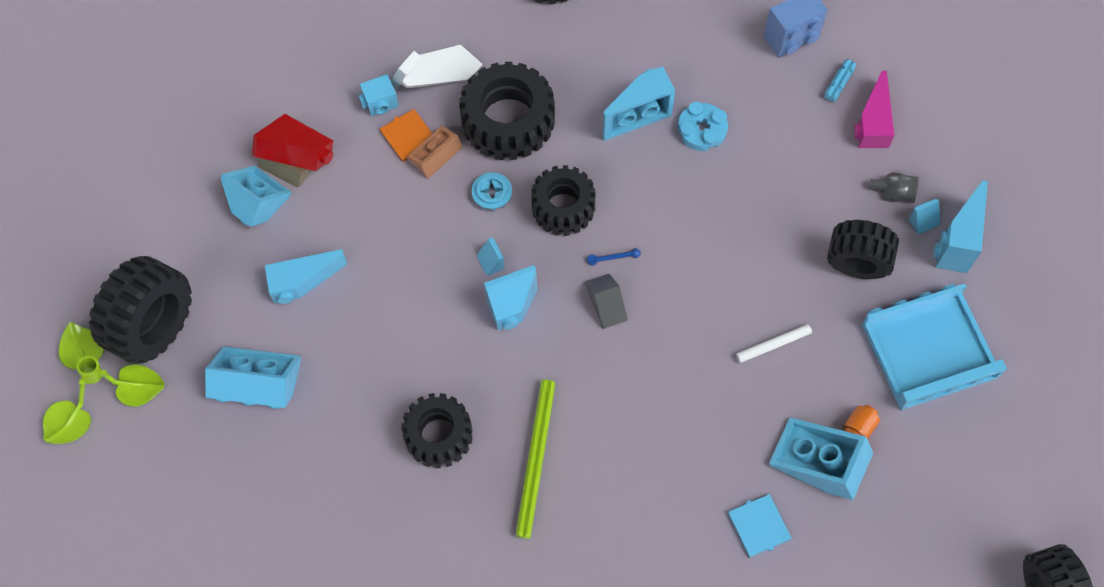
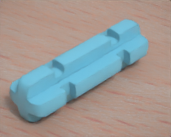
(840, 80)

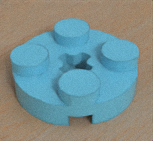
(702, 113)

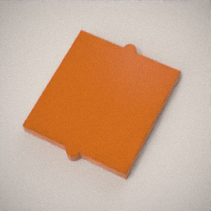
(406, 133)

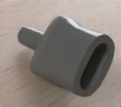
(897, 187)

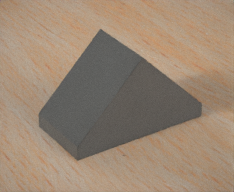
(607, 300)

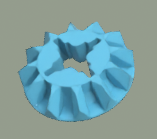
(481, 187)

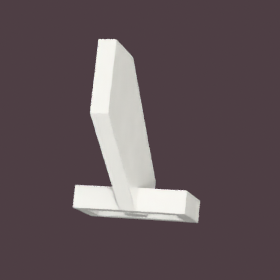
(436, 68)

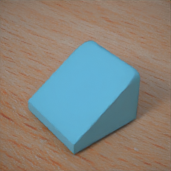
(925, 216)
(491, 257)

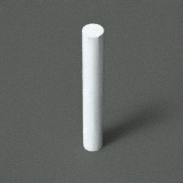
(773, 343)

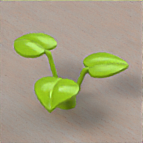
(78, 351)

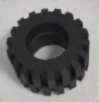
(563, 182)
(863, 249)
(433, 409)
(1055, 568)

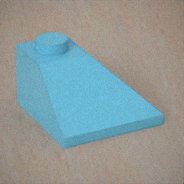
(253, 195)
(511, 297)

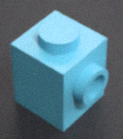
(378, 95)

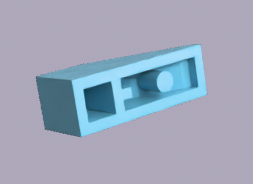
(298, 276)

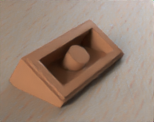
(435, 151)

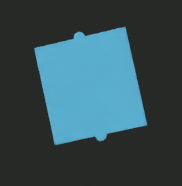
(759, 525)

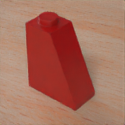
(292, 144)

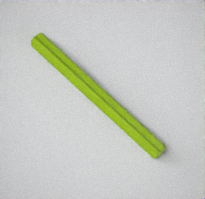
(535, 459)

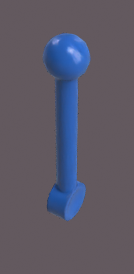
(593, 259)

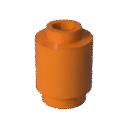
(862, 421)

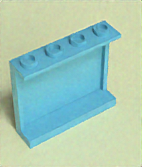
(930, 346)

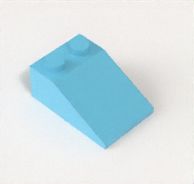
(640, 104)
(964, 237)
(823, 457)

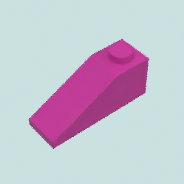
(876, 122)

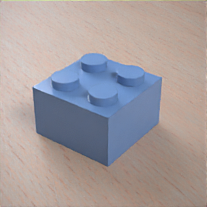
(794, 25)

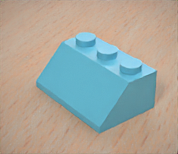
(252, 377)

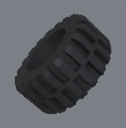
(503, 83)
(140, 309)

